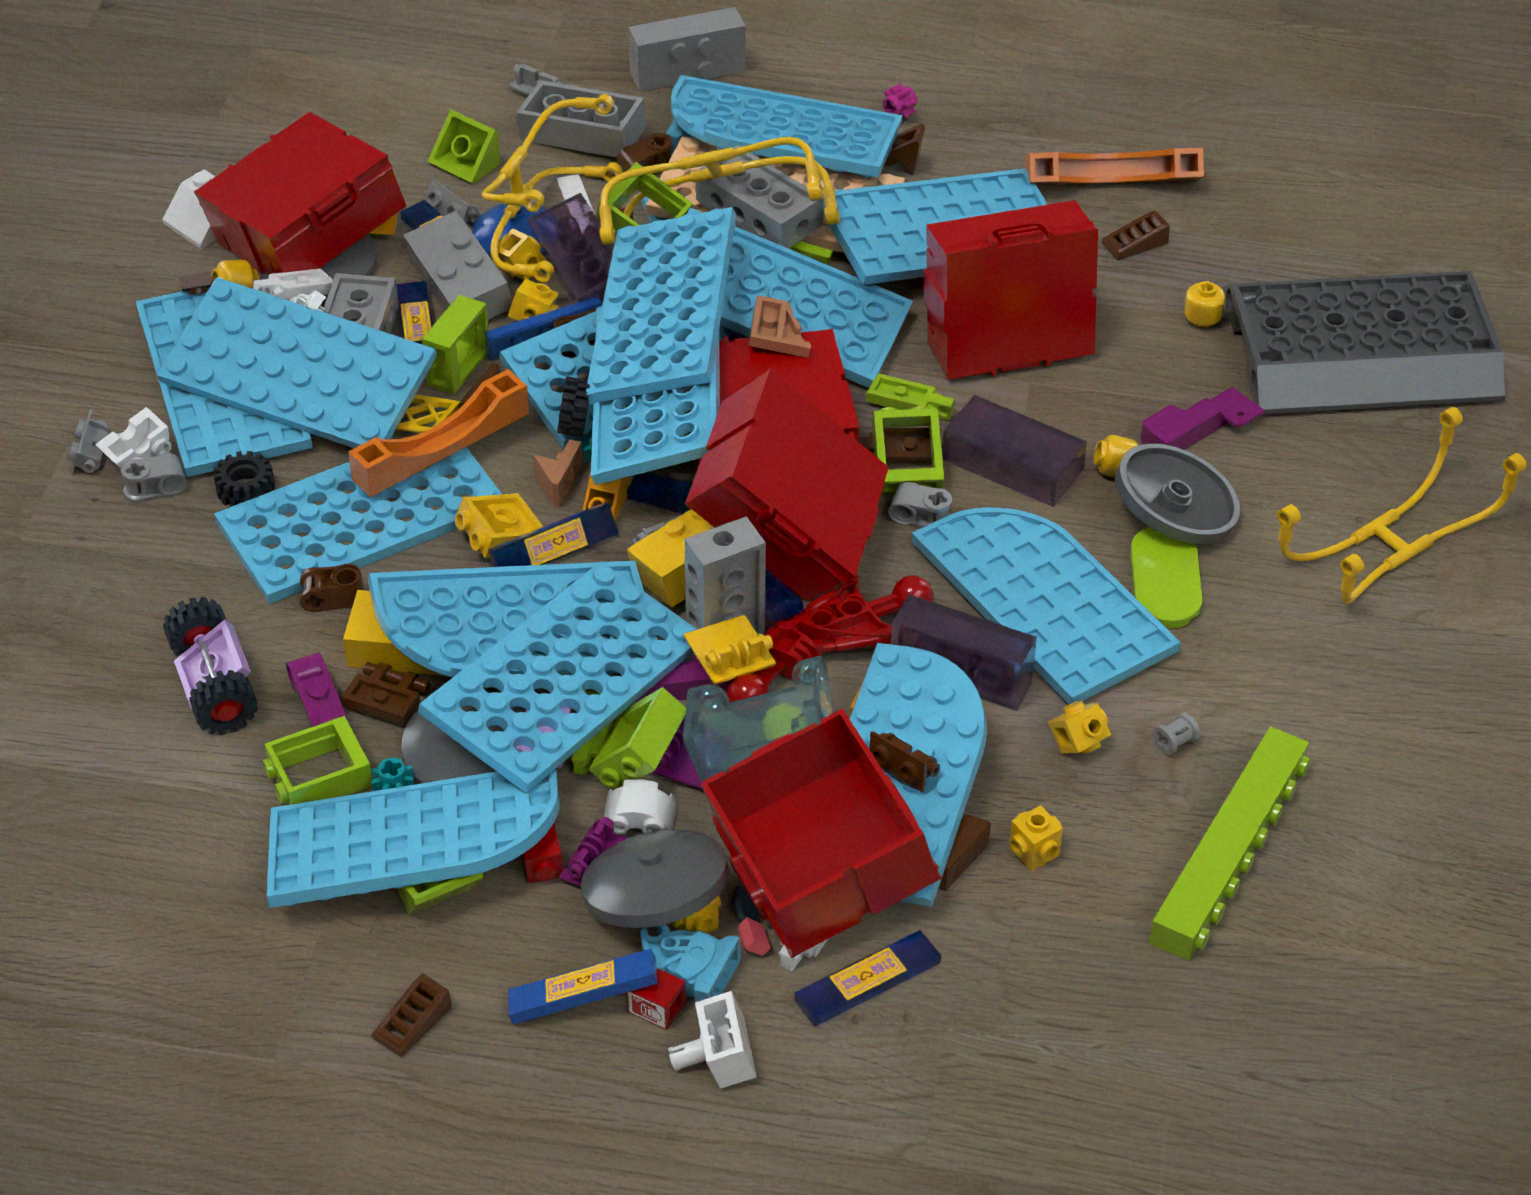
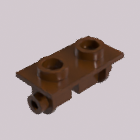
(896, 758)

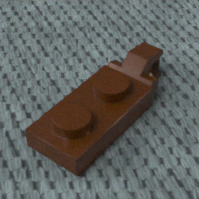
(904, 444)

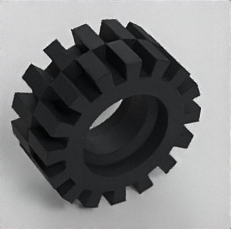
(573, 407)
(239, 468)

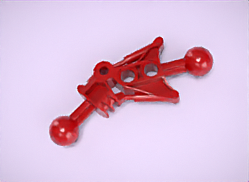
(830, 623)

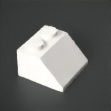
(186, 215)

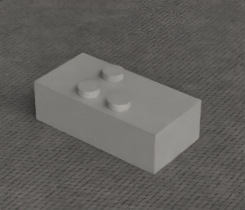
(689, 46)
(582, 128)
(456, 264)

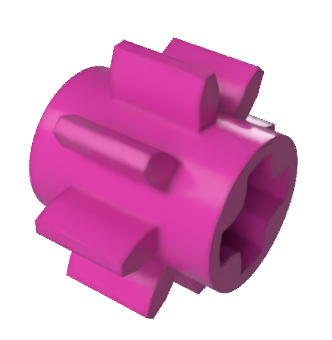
(900, 101)

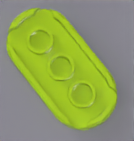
(1166, 577)

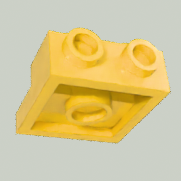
(495, 520)

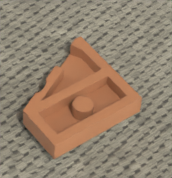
(776, 328)

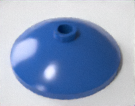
(488, 221)

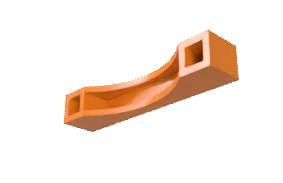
(1110, 168)
(389, 461)

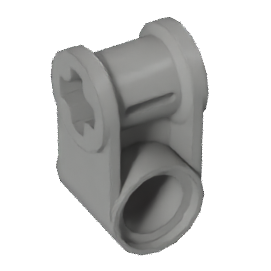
(156, 477)
(919, 504)

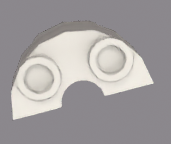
(142, 439)
(640, 806)

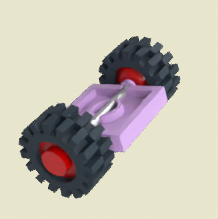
(211, 665)

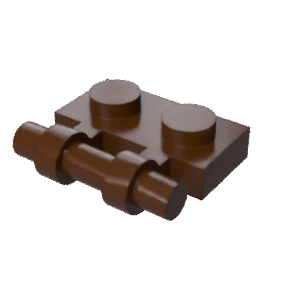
(385, 700)

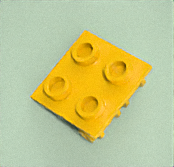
(730, 649)

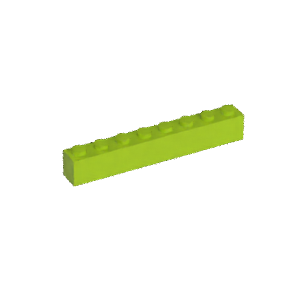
(1229, 844)

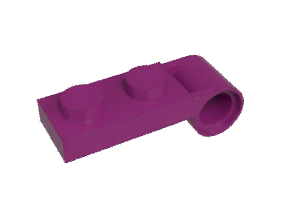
(315, 689)

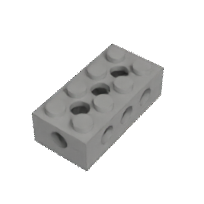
(764, 202)
(364, 300)
(725, 575)

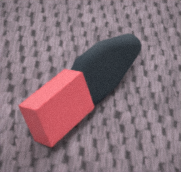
(750, 928)

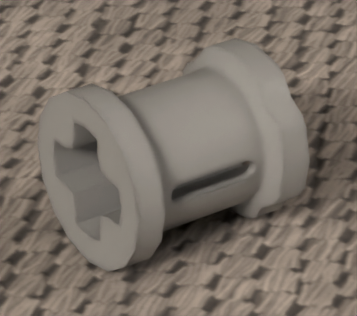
(1170, 746)

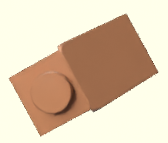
(559, 474)

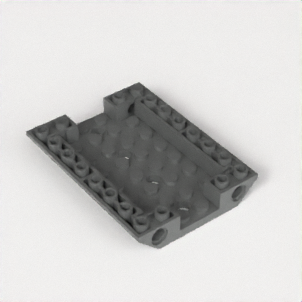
(1432, 355)

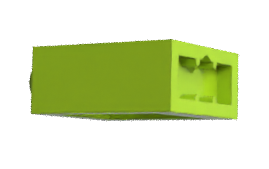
(652, 188)
(458, 343)
(916, 416)
(638, 739)
(311, 744)

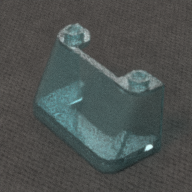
(728, 732)

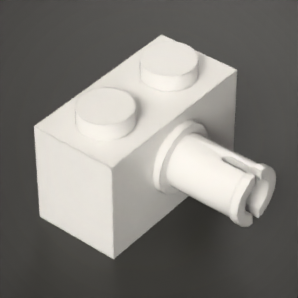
(721, 1043)

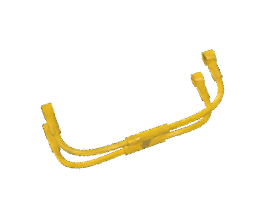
(715, 170)
(521, 195)
(1354, 564)

